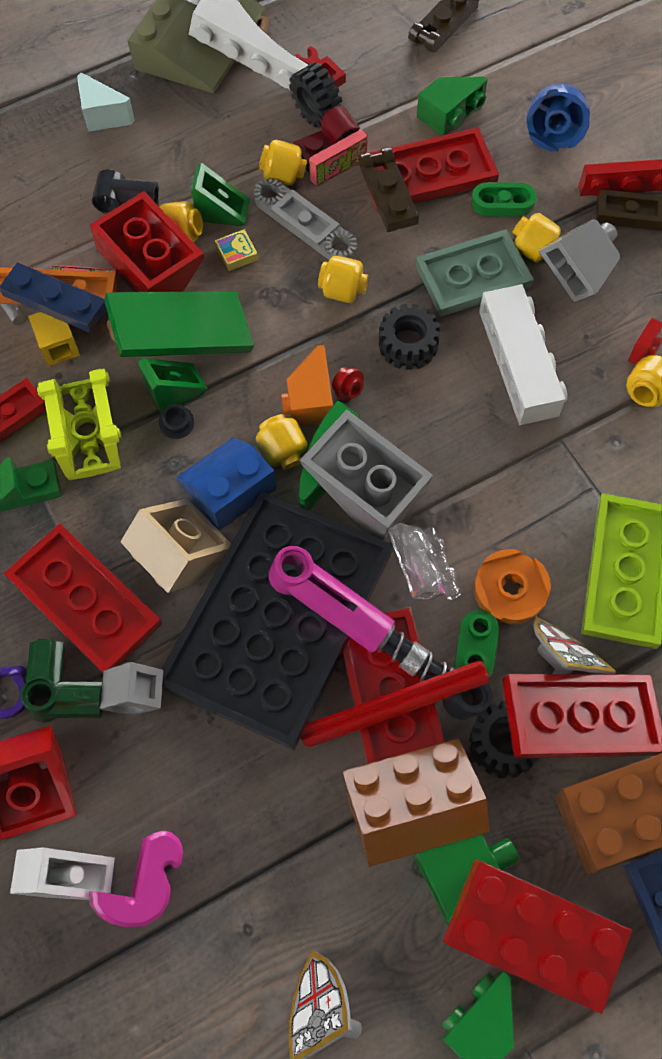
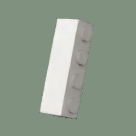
(522, 354)

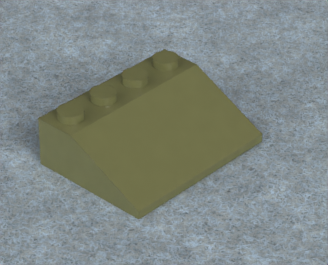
(167, 50)

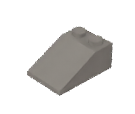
(366, 474)

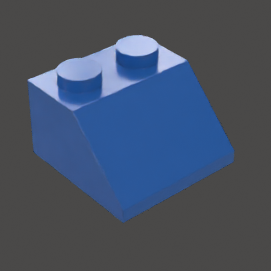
(228, 481)

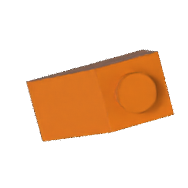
(309, 390)

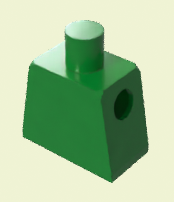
(449, 866)

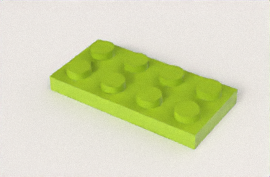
(625, 573)

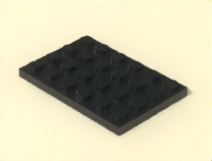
(262, 651)

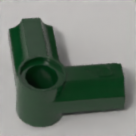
(45, 677)

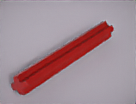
(395, 704)

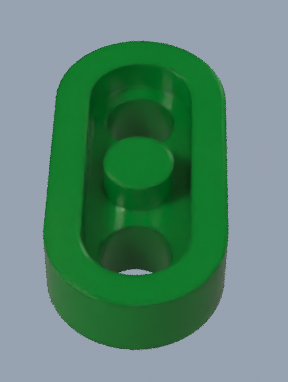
(503, 199)
(475, 644)

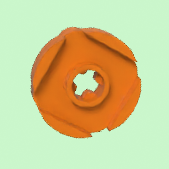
(520, 569)

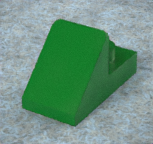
(27, 484)

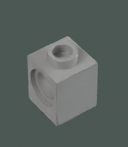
(131, 689)

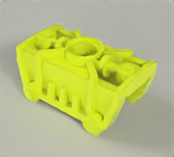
(63, 425)

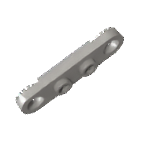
(304, 219)

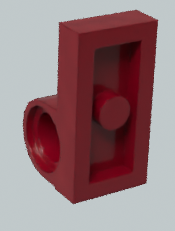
(335, 126)

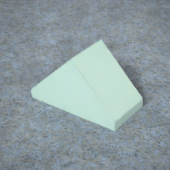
(103, 105)

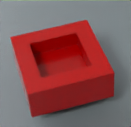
(648, 342)

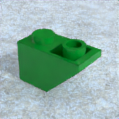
(450, 101)
(487, 1022)

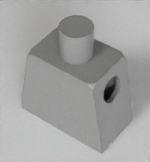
(583, 258)

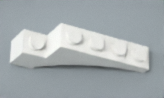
(234, 33)

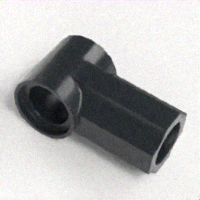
(114, 190)

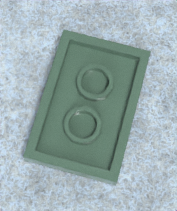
(466, 270)

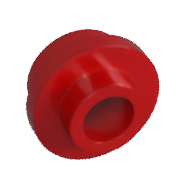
(348, 383)

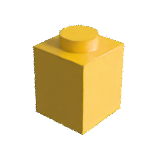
(53, 338)

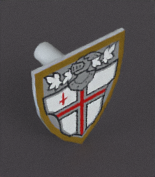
(566, 652)
(319, 1009)

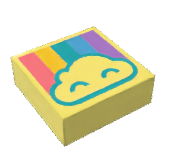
(236, 250)

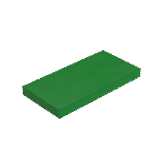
(178, 323)

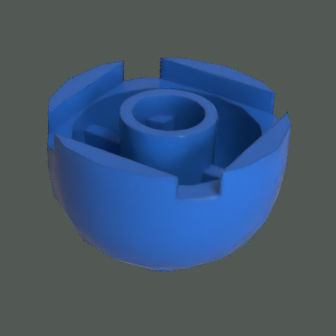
(558, 117)

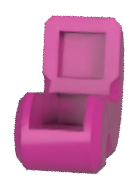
(150, 885)

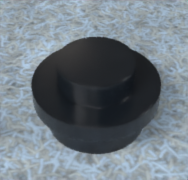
(176, 421)

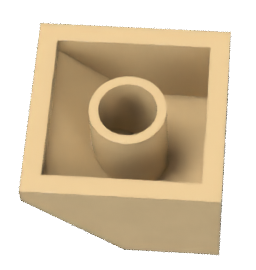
(175, 543)

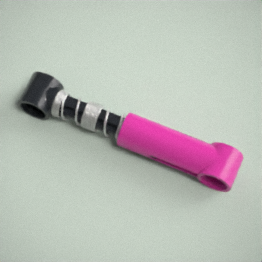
(365, 624)

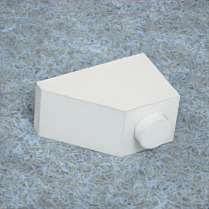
(60, 873)

